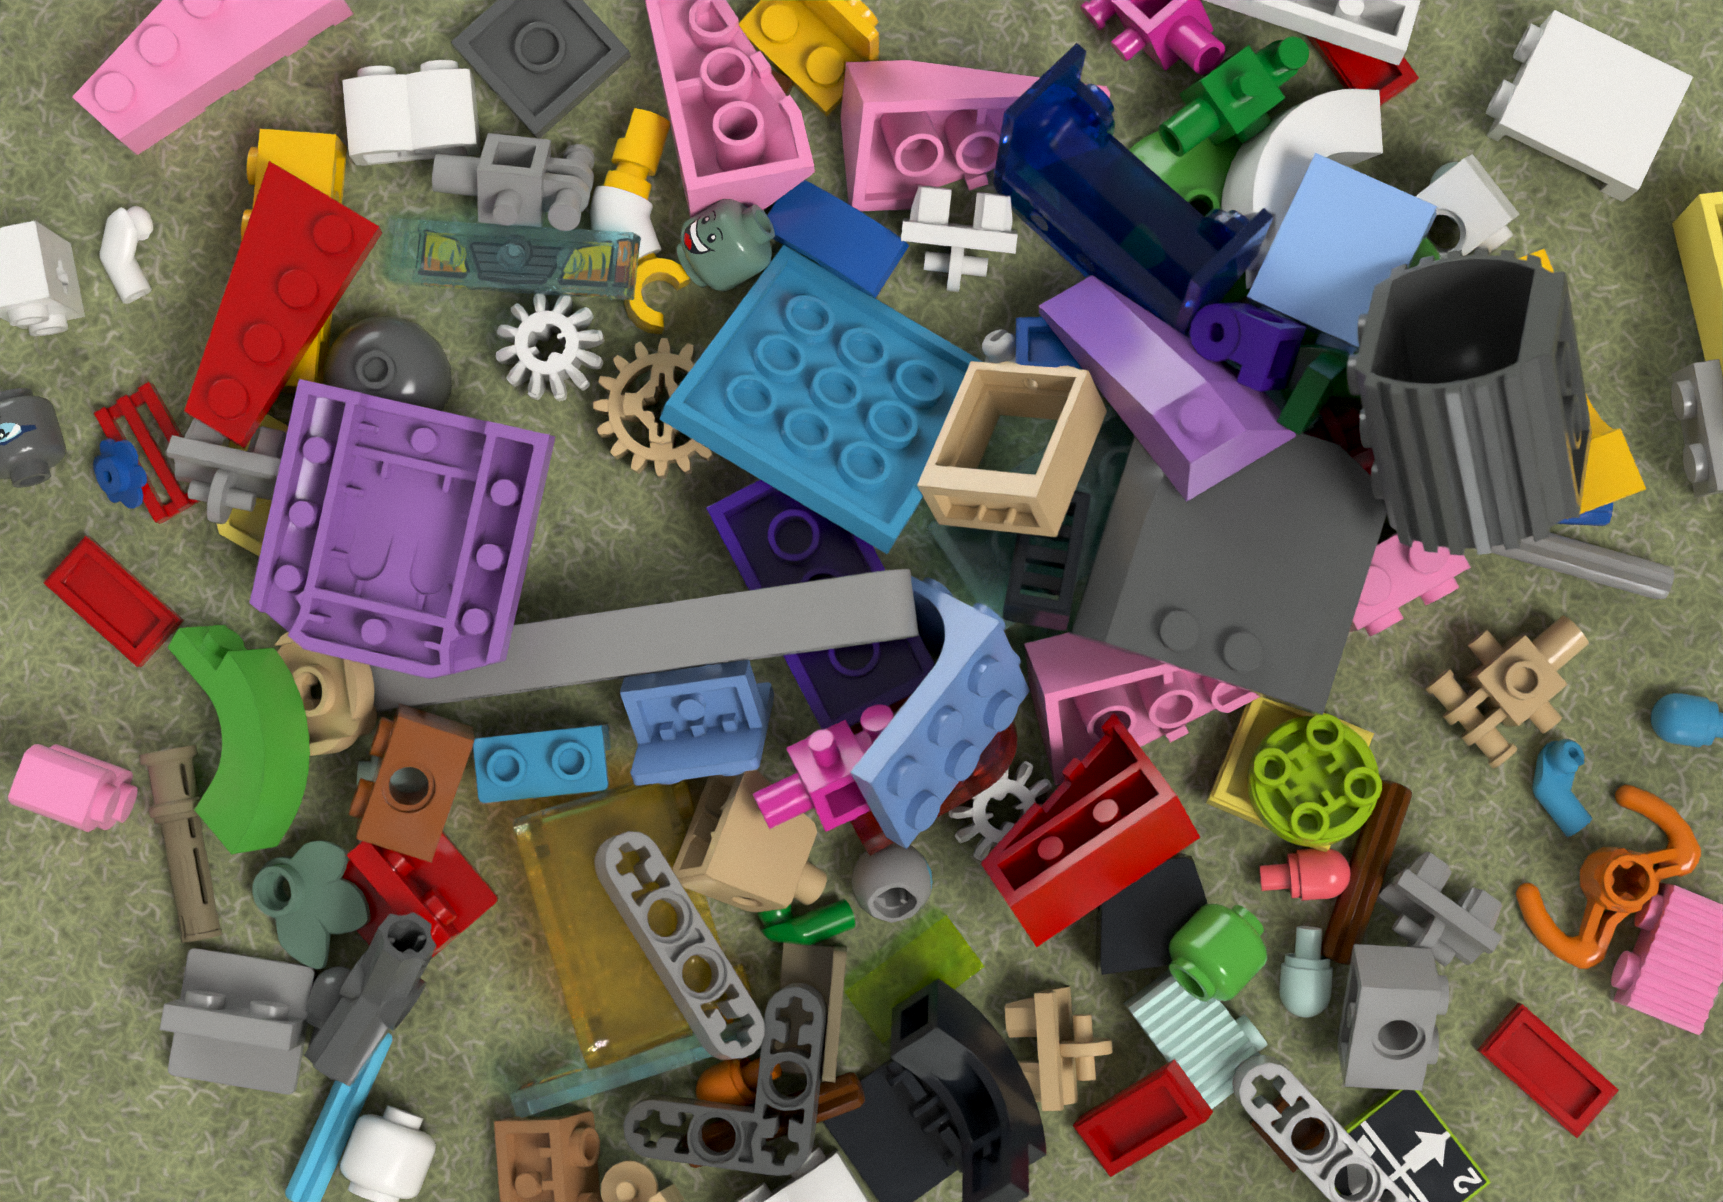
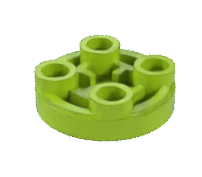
(1313, 781)

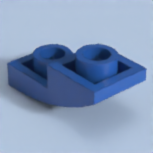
(837, 237)

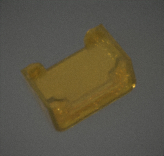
(603, 972)

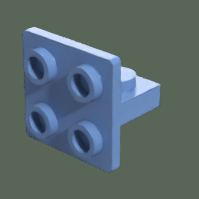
(697, 722)

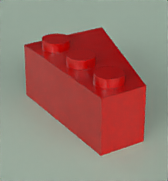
(1090, 837)

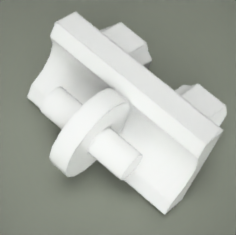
(989, 232)

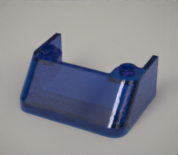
(1109, 207)

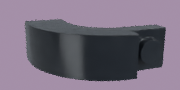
(980, 1084)

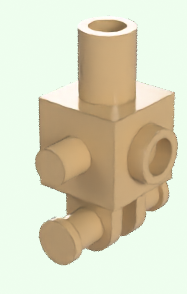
(1512, 682)

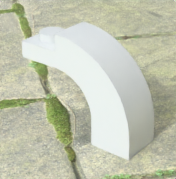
(1274, 161)

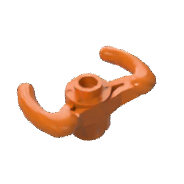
(1615, 882)

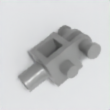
(520, 181)

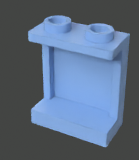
(1336, 248)

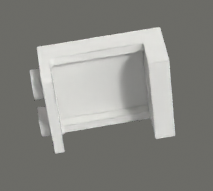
(1588, 102)

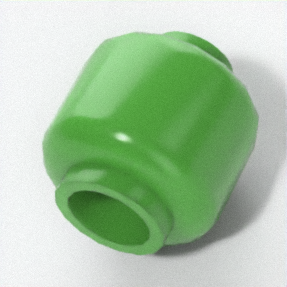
(1217, 952)

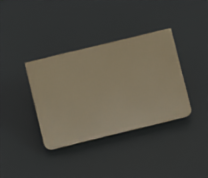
(825, 970)

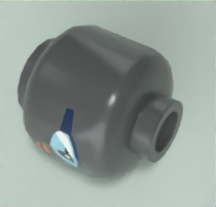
(28, 438)

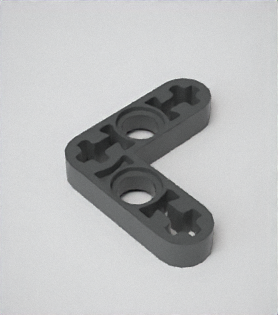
(750, 1123)

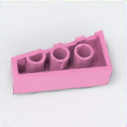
(193, 56)

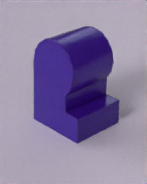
(1250, 337)

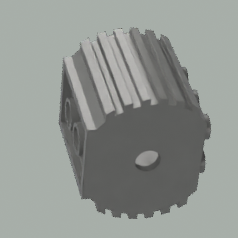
(1473, 401)

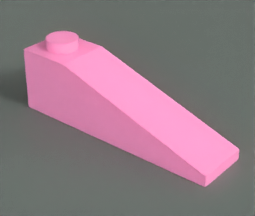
(725, 108)
(921, 127)
(1084, 683)

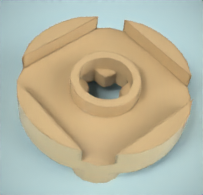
(346, 698)

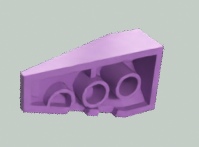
(1170, 397)

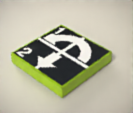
(1413, 1150)

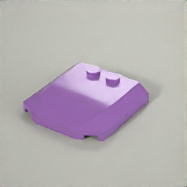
(399, 532)

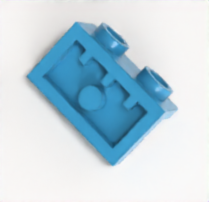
(541, 763)

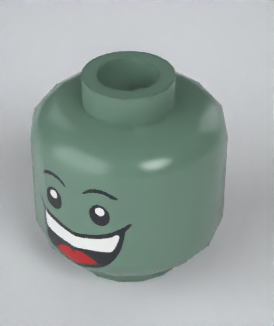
(725, 244)

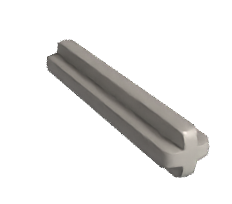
(1594, 564)

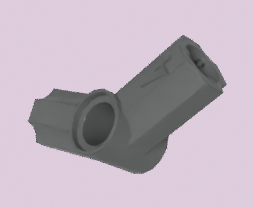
(374, 997)

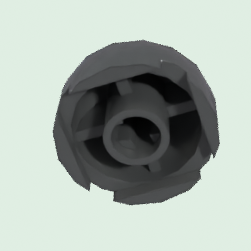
(390, 361)

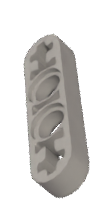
(671, 952)
(1334, 1150)

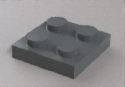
(541, 56)

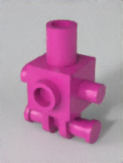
(1162, 30)
(824, 774)

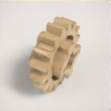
(633, 408)

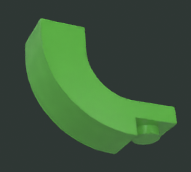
(262, 737)

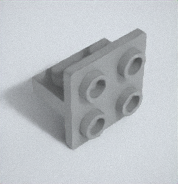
(239, 1020)

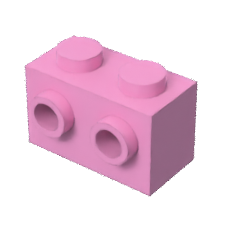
(1401, 575)

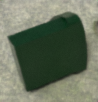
(1311, 384)

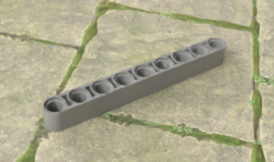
(675, 637)

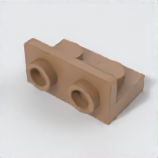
(548, 1158)

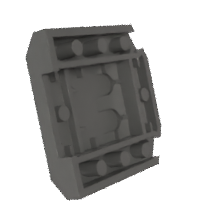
(1242, 578)

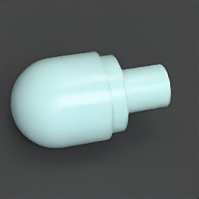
(1306, 975)

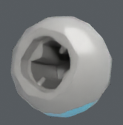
(892, 883)

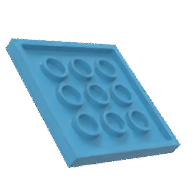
(823, 397)

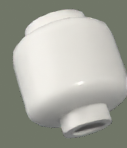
(387, 1156)

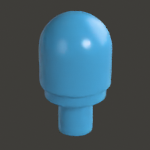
(1687, 720)

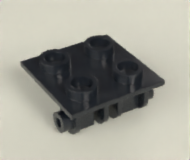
(899, 1135)

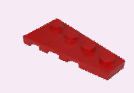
(280, 292)

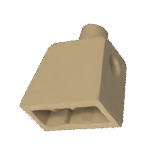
(738, 858)

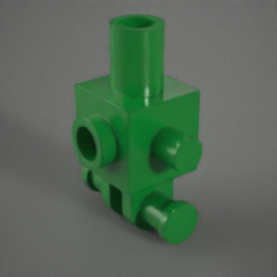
(1234, 96)

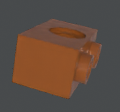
(412, 820)

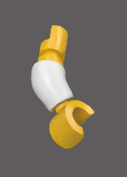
(625, 207)

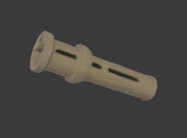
(174, 807)

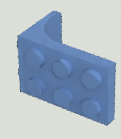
(946, 719)

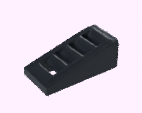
(1039, 610)

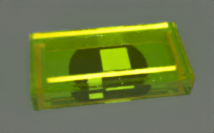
(931, 955)

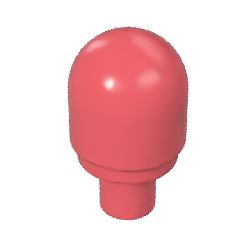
(1308, 874)

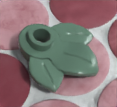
(318, 903)

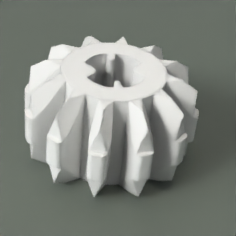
(558, 366)
(997, 791)

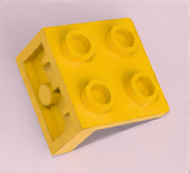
(813, 42)

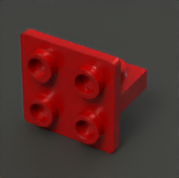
(442, 891)

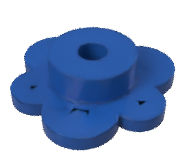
(119, 472)

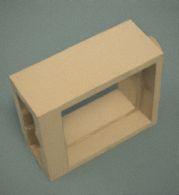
(1008, 500)

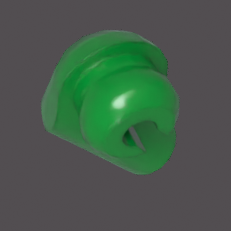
(808, 927)

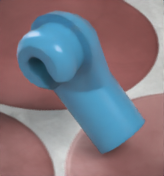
(1554, 781)

